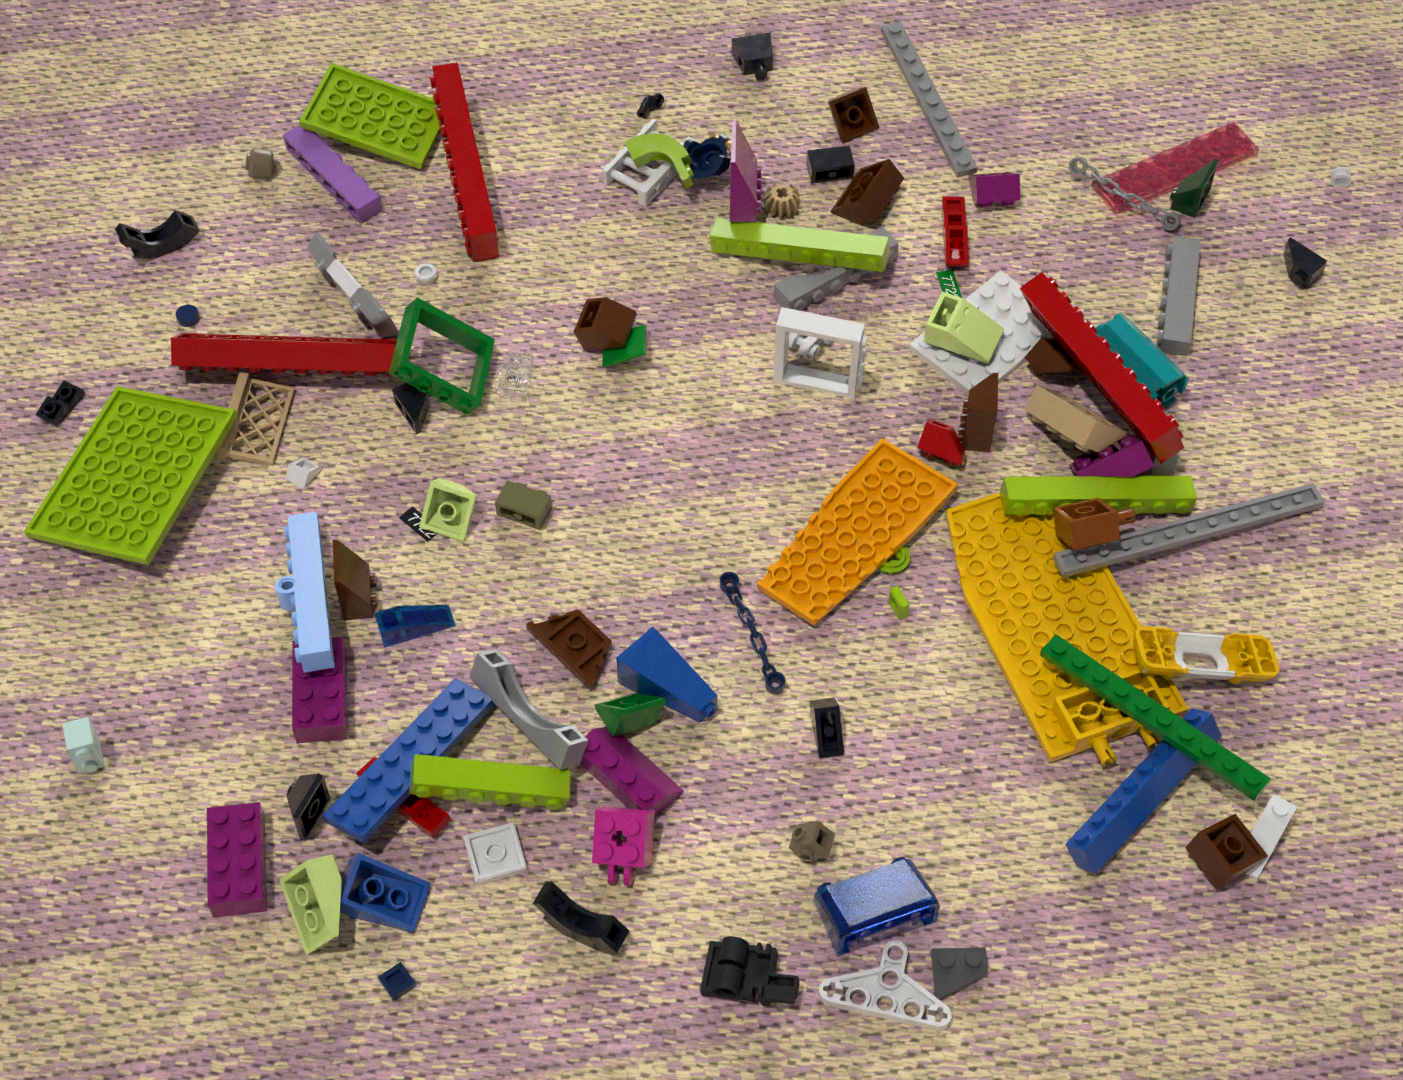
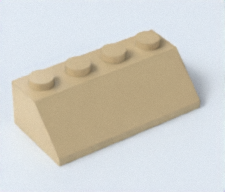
(1072, 420)

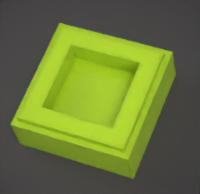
(898, 602)

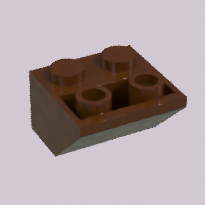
(604, 324)

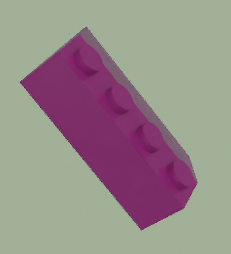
(744, 179)

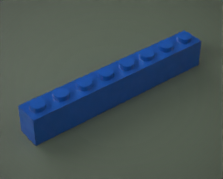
(1135, 798)

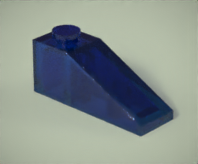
(411, 622)

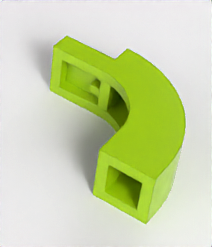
(661, 147)

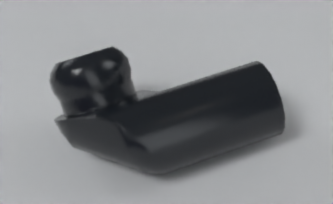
(650, 103)

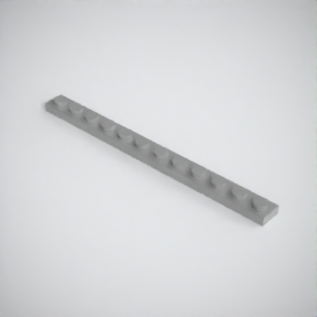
(1190, 530)

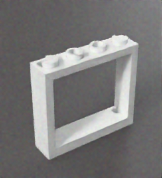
(823, 328)

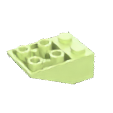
(962, 328)

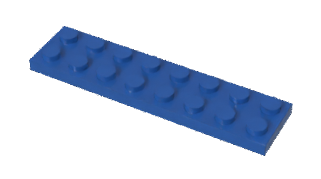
(387, 780)

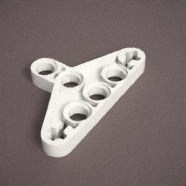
(901, 994)

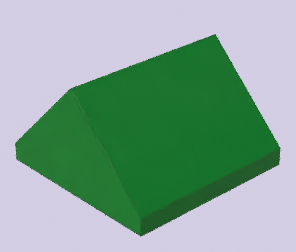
(630, 712)

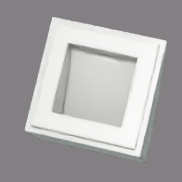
(302, 472)

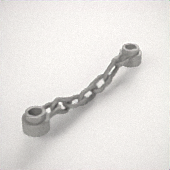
(1128, 197)

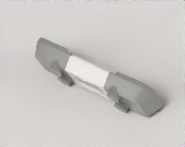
(362, 301)

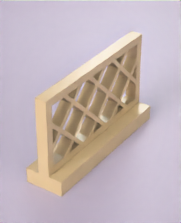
(240, 402)

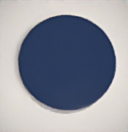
(187, 315)

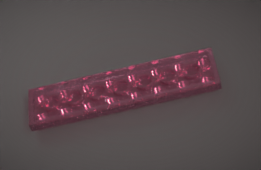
(1167, 169)

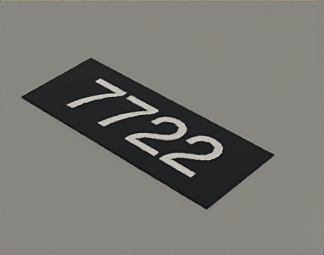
(412, 518)

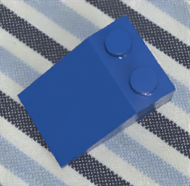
(382, 894)

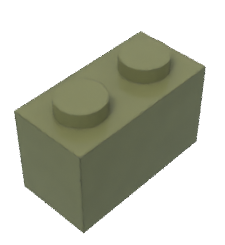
(523, 504)

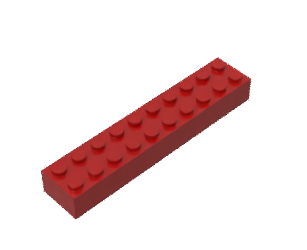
(464, 163)
(282, 353)
(1103, 367)

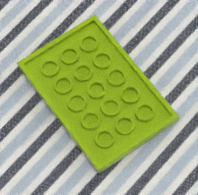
(373, 116)

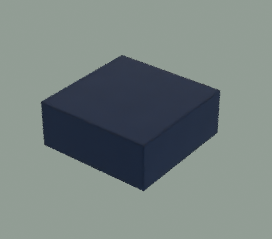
(396, 981)

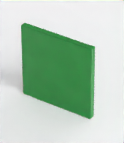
(634, 348)

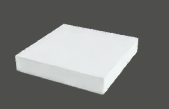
(495, 853)

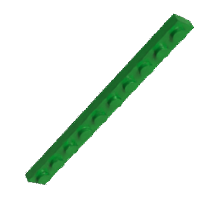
(1156, 717)

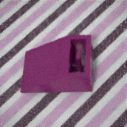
(1122, 459)

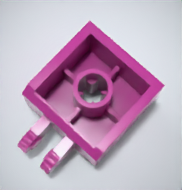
(611, 850)

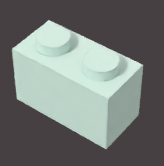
(83, 745)

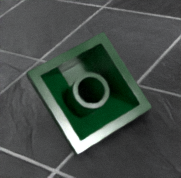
(1194, 190)

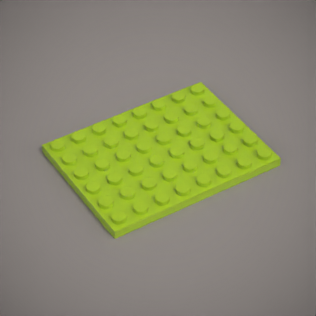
(131, 475)

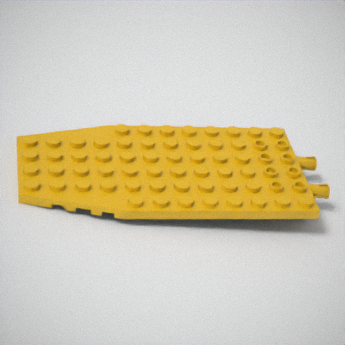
(1024, 602)

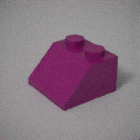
(995, 188)

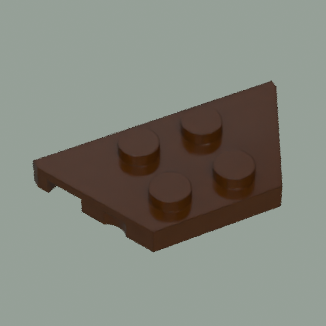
(574, 643)

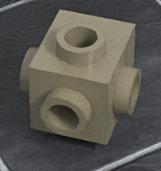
(811, 841)

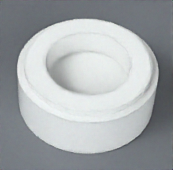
(426, 274)

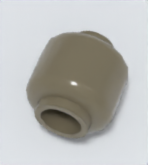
(261, 163)

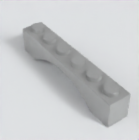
(801, 290)
(496, 678)

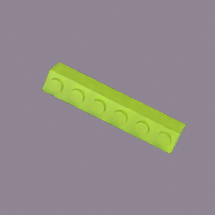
(489, 782)

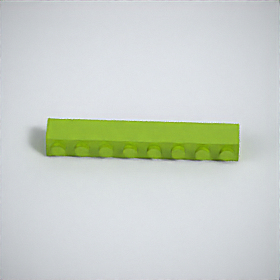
(800, 244)
(1140, 493)

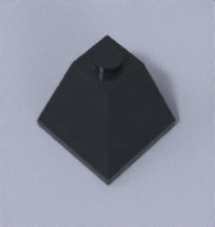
(307, 801)

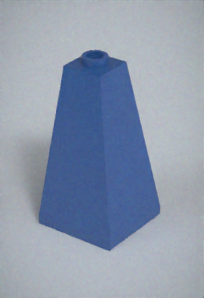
(659, 670)

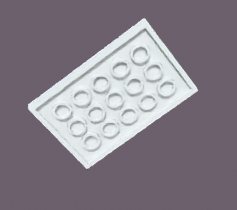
(1005, 304)

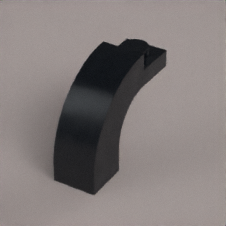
(159, 241)
(587, 927)

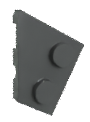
(957, 968)

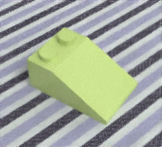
(314, 900)

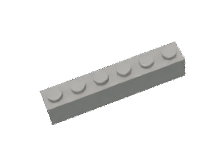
(1179, 295)

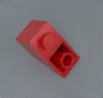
(942, 441)

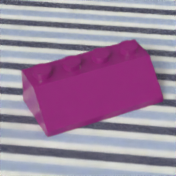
(628, 772)

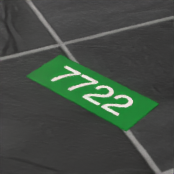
(949, 283)

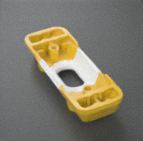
(1236, 655)

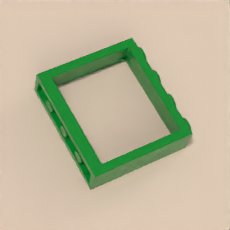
(455, 330)

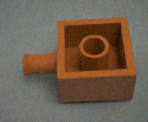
(1089, 523)

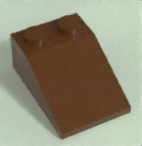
(353, 583)

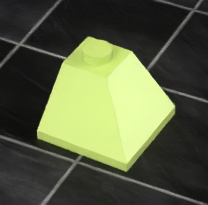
(448, 509)

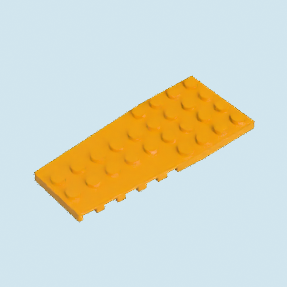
(856, 530)

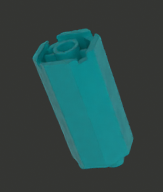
(1144, 358)

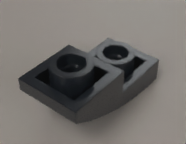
(56, 408)

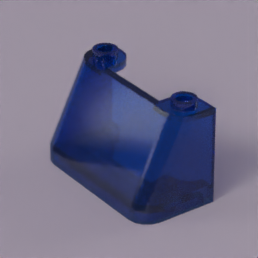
(875, 903)

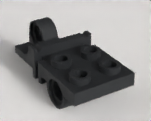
(746, 970)

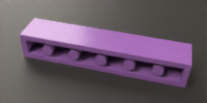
(333, 173)

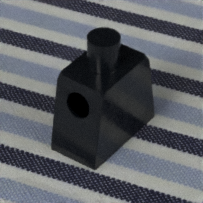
(753, 54)

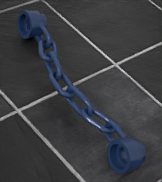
(772, 677)

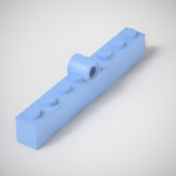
(307, 592)

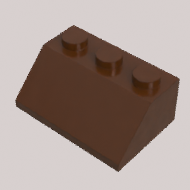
(869, 193)
(979, 415)

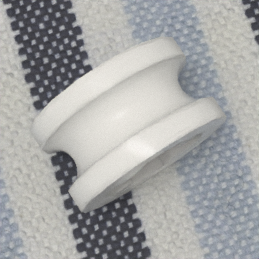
(1340, 177)

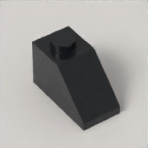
(1302, 264)
(412, 405)
(827, 727)

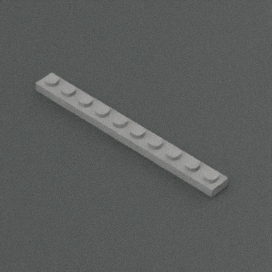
(929, 100)

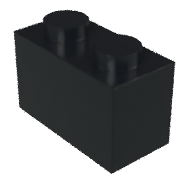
(830, 164)

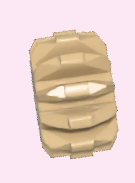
(781, 200)

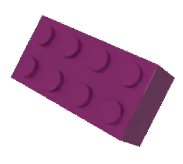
(320, 699)
(236, 859)

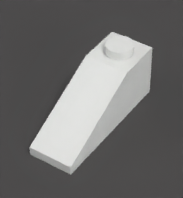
(1270, 828)

